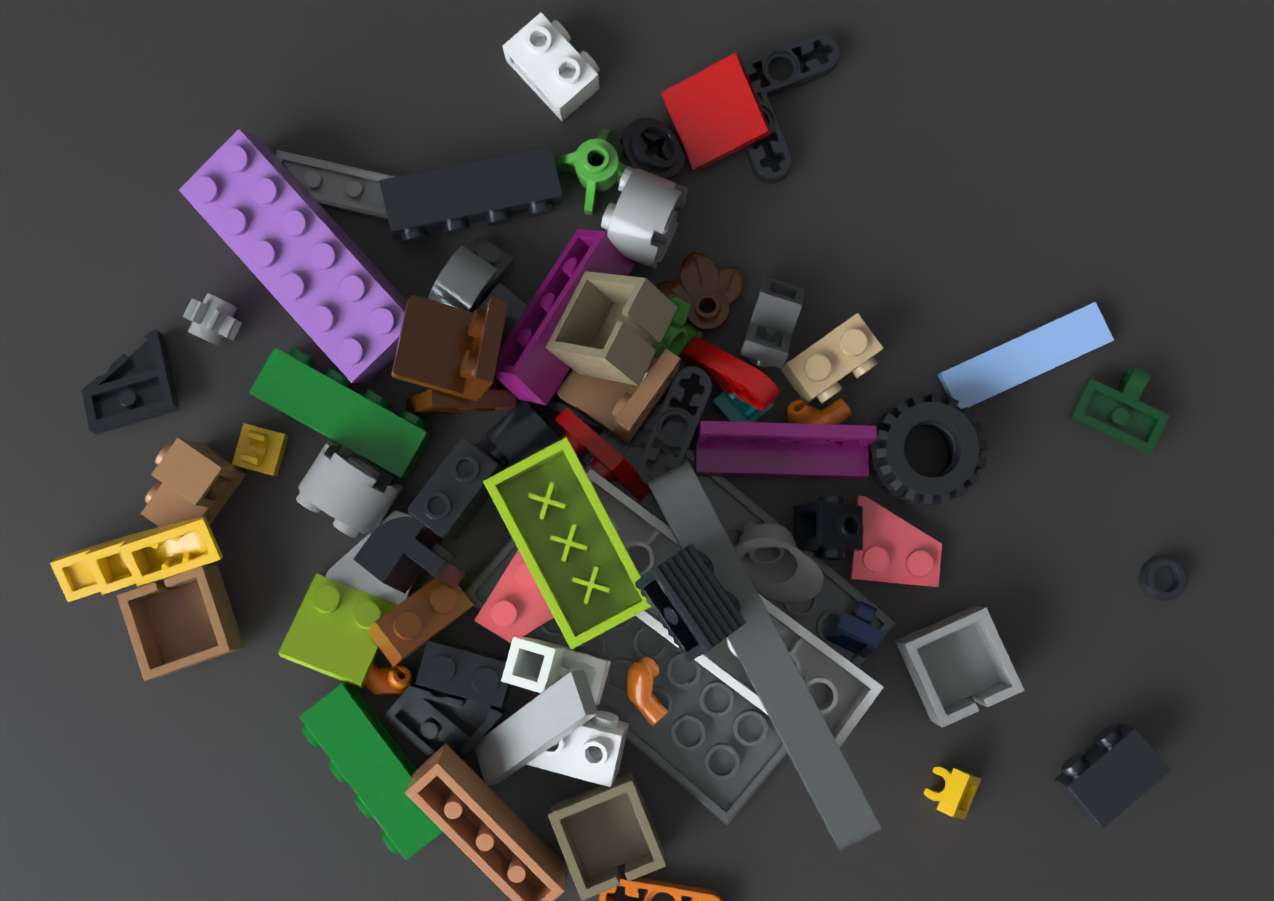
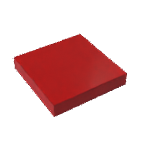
(716, 112)

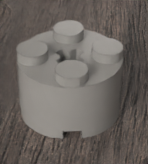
(644, 216)
(348, 490)

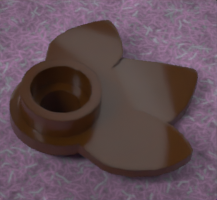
(703, 285)

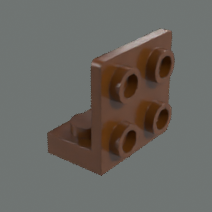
(450, 346)

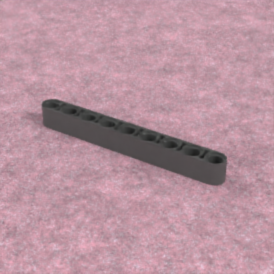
(769, 663)

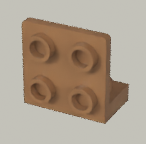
(621, 405)

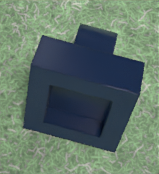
(855, 630)

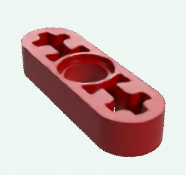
(731, 373)

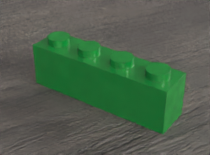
(342, 414)
(372, 764)

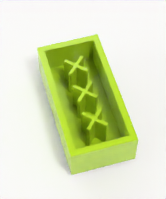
(568, 542)

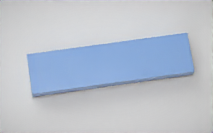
(1026, 356)

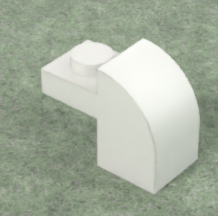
(540, 664)

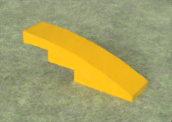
(137, 559)

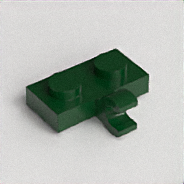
(1120, 412)

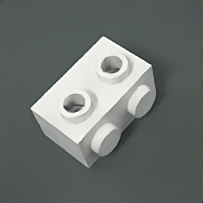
(552, 65)
(588, 752)

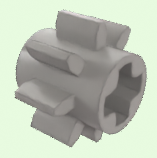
(212, 319)

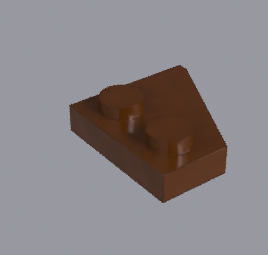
(432, 400)

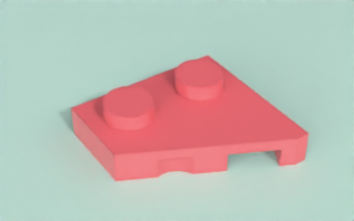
(894, 550)
(515, 603)

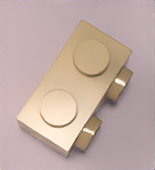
(832, 358)

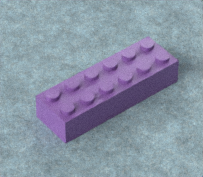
(300, 255)

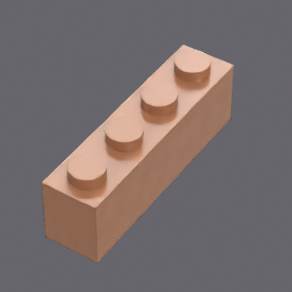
(486, 828)

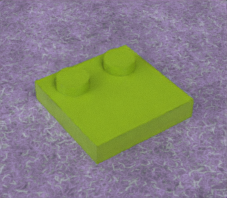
(333, 631)

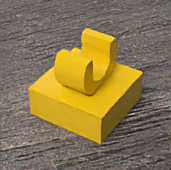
(260, 450)
(957, 794)

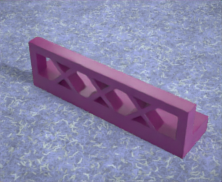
(783, 450)

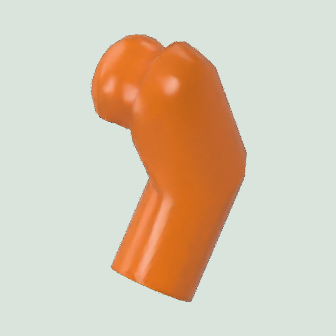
(804, 414)

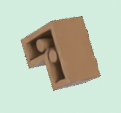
(190, 484)

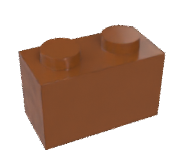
(418, 619)

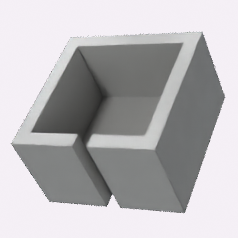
(959, 660)

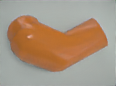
(388, 680)
(640, 689)

